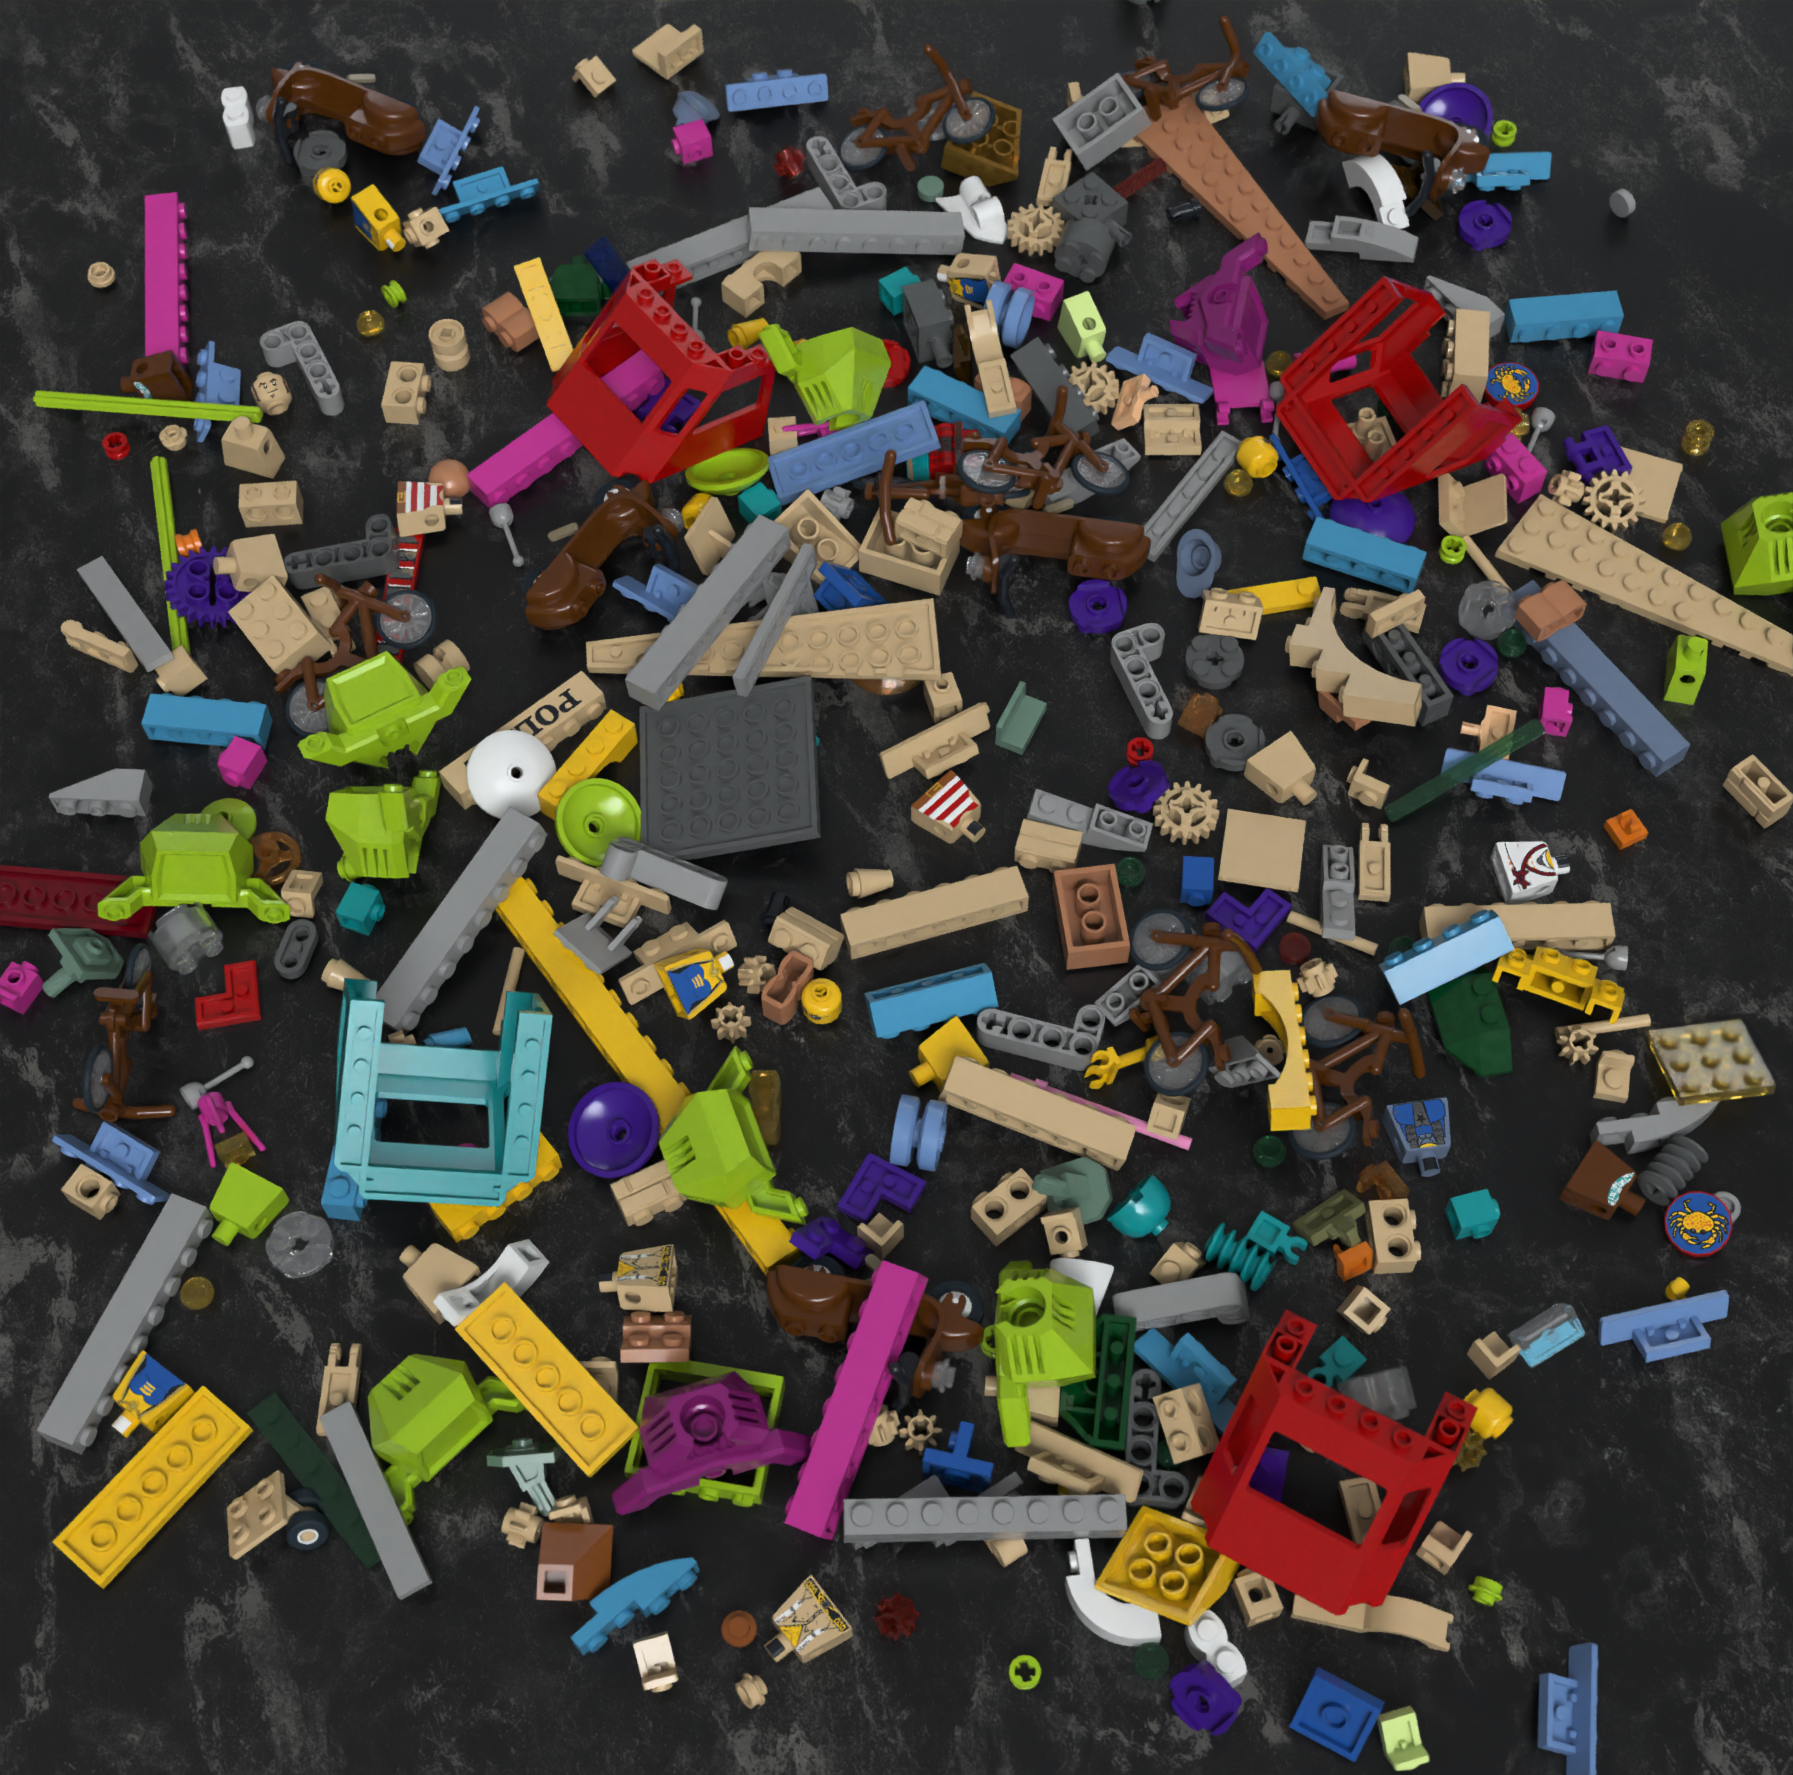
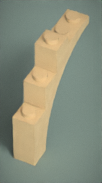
(1337, 670)

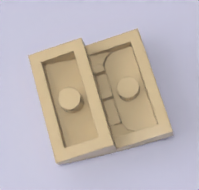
(1171, 429)

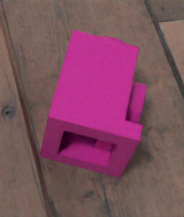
(1555, 711)
(20, 986)

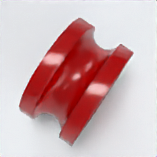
(118, 452)
(1139, 743)

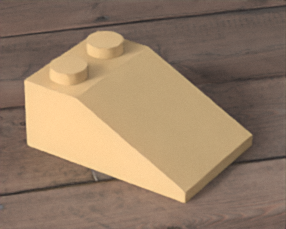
(814, 525)

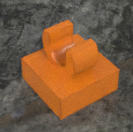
(1625, 829)
(1353, 1261)

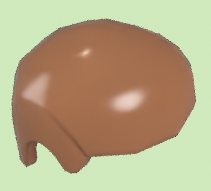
(453, 477)

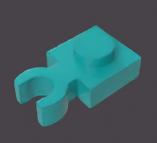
(1272, 1236)
(1338, 1362)

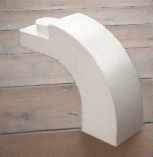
(1381, 185)
(517, 1266)
(1104, 1616)

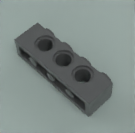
(1405, 660)

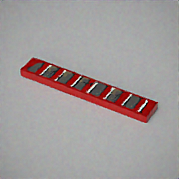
(402, 579)

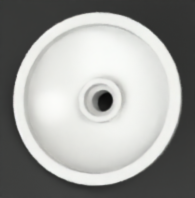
(491, 778)

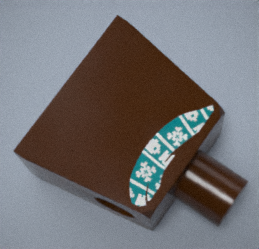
(158, 378)
(1602, 1184)

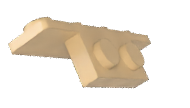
(938, 746)
(598, 889)
(676, 941)
(1078, 1466)

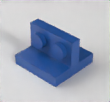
(845, 589)
(956, 1467)
(1336, 1714)

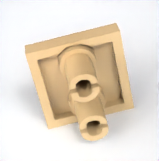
(1373, 433)

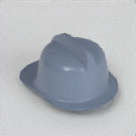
(692, 107)
(1196, 562)

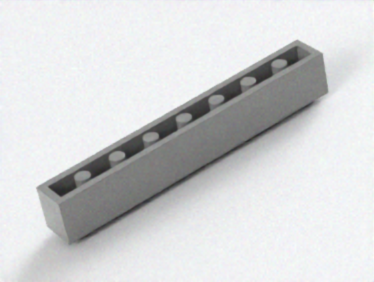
(855, 231)
(725, 244)
(707, 612)
(459, 919)
(126, 1324)
(984, 1518)

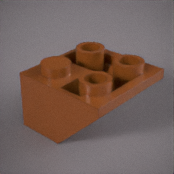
(574, 1561)

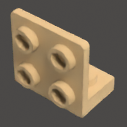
(670, 50)
(1472, 507)

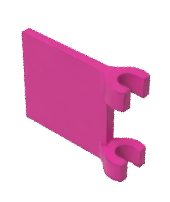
(1241, 391)

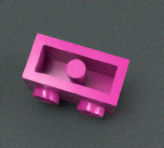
(1047, 289)
(1620, 359)
(1521, 468)

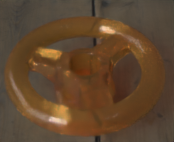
(266, 844)

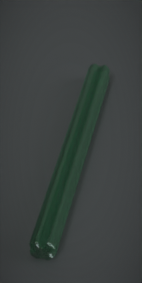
(1464, 770)

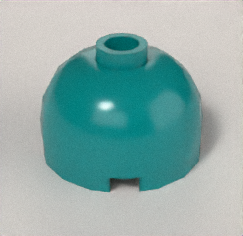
(1142, 1209)

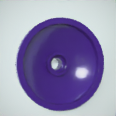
(1461, 105)
(1390, 518)
(597, 1127)

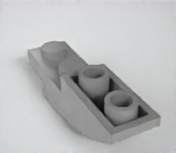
(1367, 237)
(1072, 489)
(1100, 825)
(1336, 893)
(1128, 991)
(1645, 1131)

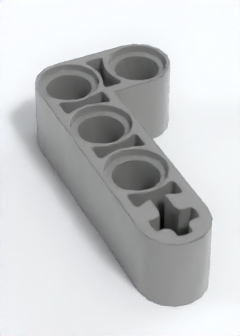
(837, 183)
(298, 344)
(1137, 660)
(660, 870)
(1040, 1032)
(1185, 1301)

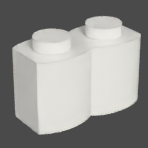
(238, 117)
(1209, 1642)

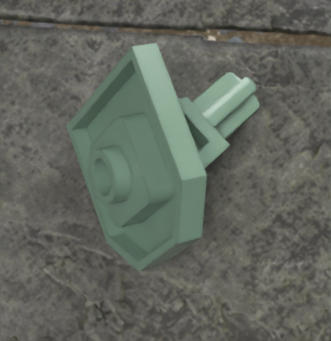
(84, 958)
(1075, 1185)
(529, 1468)

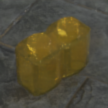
(766, 1103)

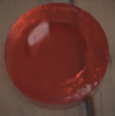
(1294, 948)

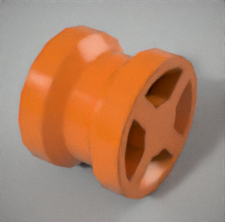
(188, 542)

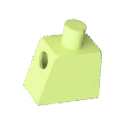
(1082, 327)

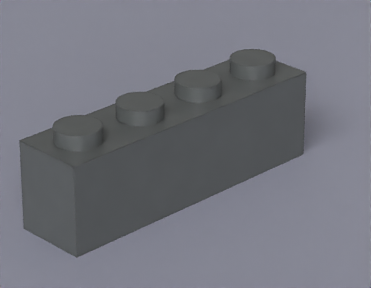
(1039, 370)

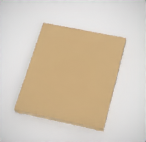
(1659, 482)
(1262, 850)

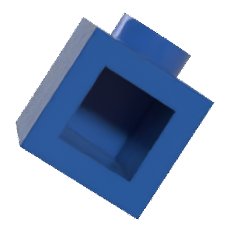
(1196, 880)

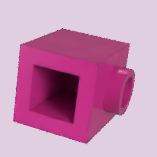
(692, 141)
(241, 763)

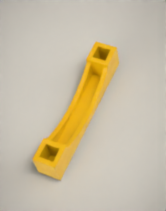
(1289, 1098)

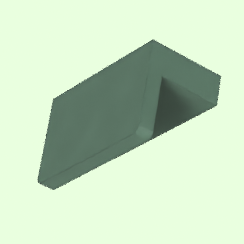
(1019, 720)

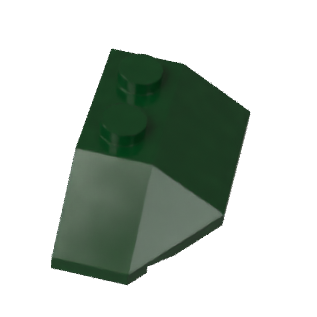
(1473, 1022)
(1101, 1404)

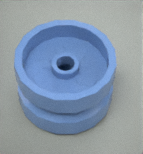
(1012, 312)
(922, 1133)

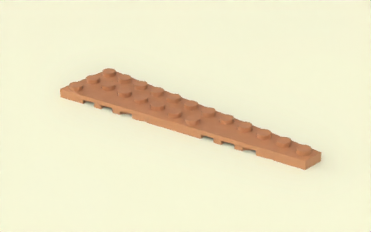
(1230, 193)

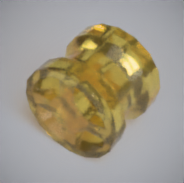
(1697, 445)

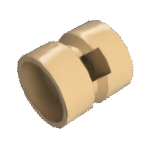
(449, 345)
(444, 657)

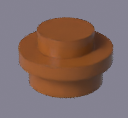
(739, 1629)

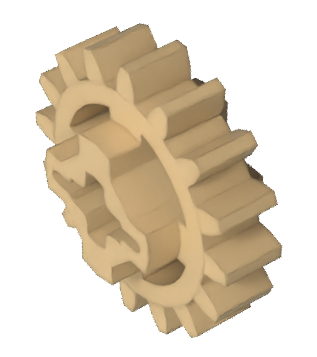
(1035, 229)
(1097, 386)
(1601, 501)
(1186, 813)

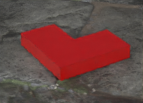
(238, 1004)

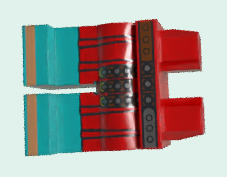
(942, 459)

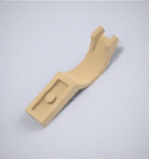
(990, 361)
(1394, 1616)

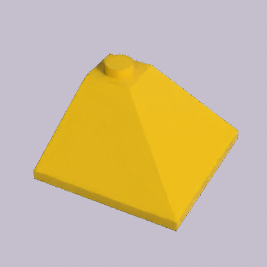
(1167, 1568)

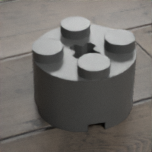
(1084, 249)

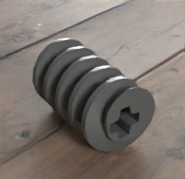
(1671, 1169)

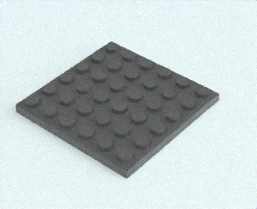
(730, 771)

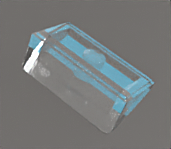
(1547, 1334)

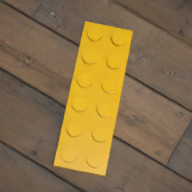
(547, 1379)
(152, 1487)

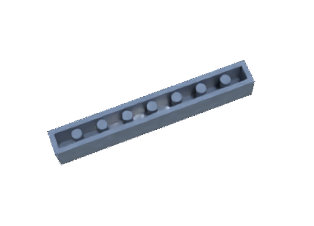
(1609, 694)

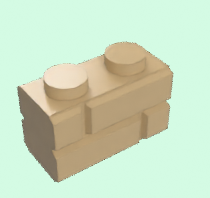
(929, 527)
(1758, 791)
(1047, 846)
(807, 936)
(646, 1194)

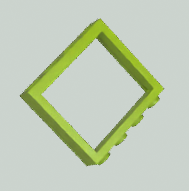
(691, 1372)

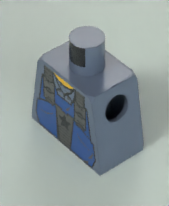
(1419, 1132)

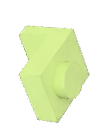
(1402, 1739)

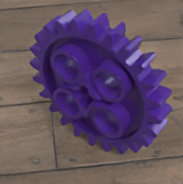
(190, 587)

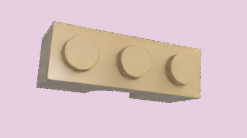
(744, 287)

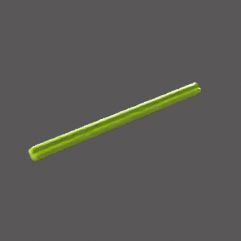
(146, 406)
(168, 545)

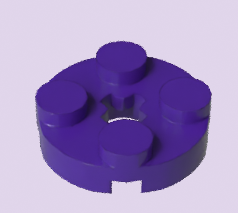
(1484, 236)
(1093, 620)
(1463, 679)
(1138, 786)
(1221, 1704)

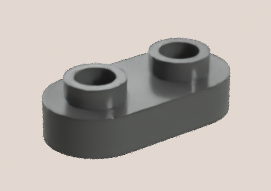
(296, 951)

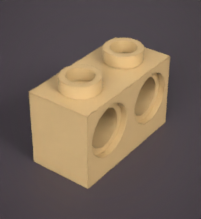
(405, 393)
(271, 504)
(1014, 1211)
(1383, 1236)
(1186, 1423)

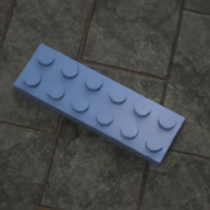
(852, 452)

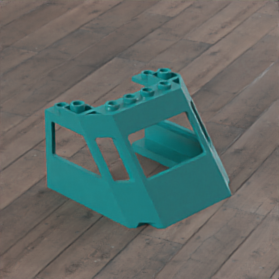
(439, 1074)

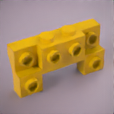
(1561, 979)

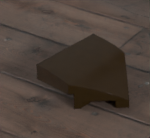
(1411, 186)
(962, 352)

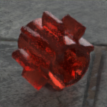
(789, 161)
(896, 1616)

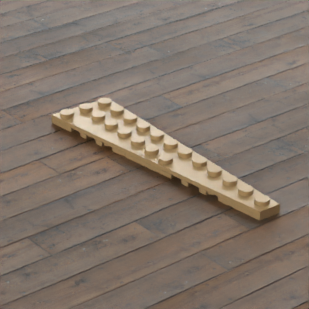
(1621, 574)
(846, 643)

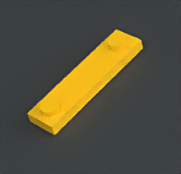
(544, 312)
(1285, 595)

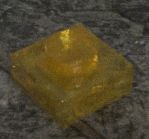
(235, 1150)

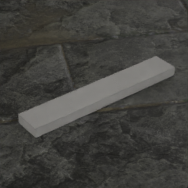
(1190, 492)
(125, 614)
(775, 620)
(375, 1500)

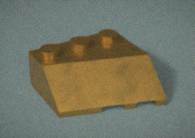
(995, 154)

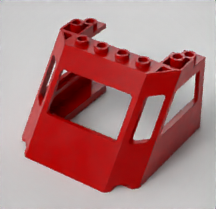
(645, 321)
(1435, 430)
(1290, 1545)

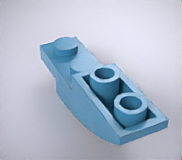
(644, 1589)

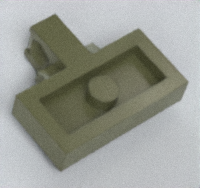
(1332, 1220)

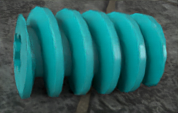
(1238, 1257)

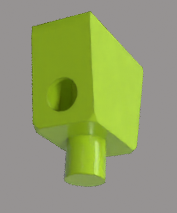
(1686, 658)
(245, 1204)

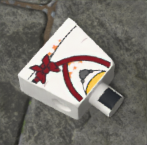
(1526, 870)

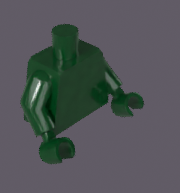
(578, 288)

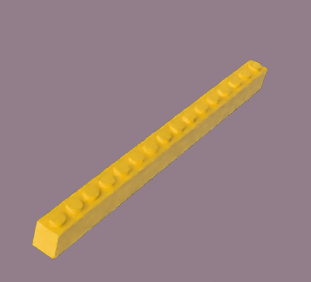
(625, 1049)

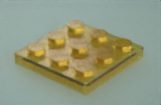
(1710, 1062)

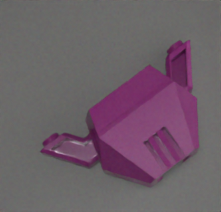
(1225, 313)
(704, 1433)

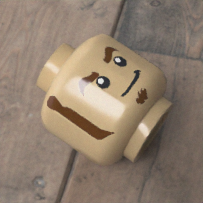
(271, 393)

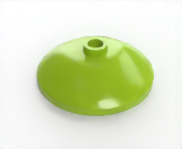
(728, 471)
(601, 804)

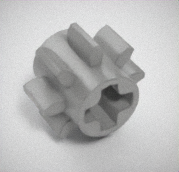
(838, 502)

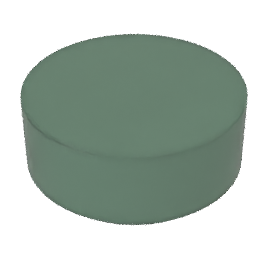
(930, 188)

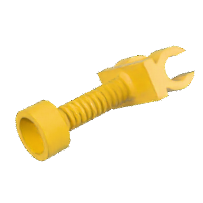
(1111, 1063)

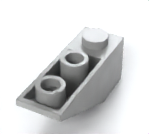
(1455, 297)
(113, 792)
(1246, 1066)

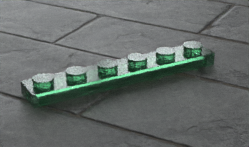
(315, 1472)

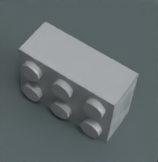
(1102, 121)

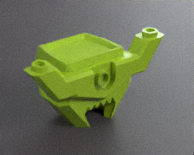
(833, 373)
(1761, 545)
(379, 711)
(384, 824)
(191, 862)
(720, 1152)
(1040, 1340)
(427, 1416)

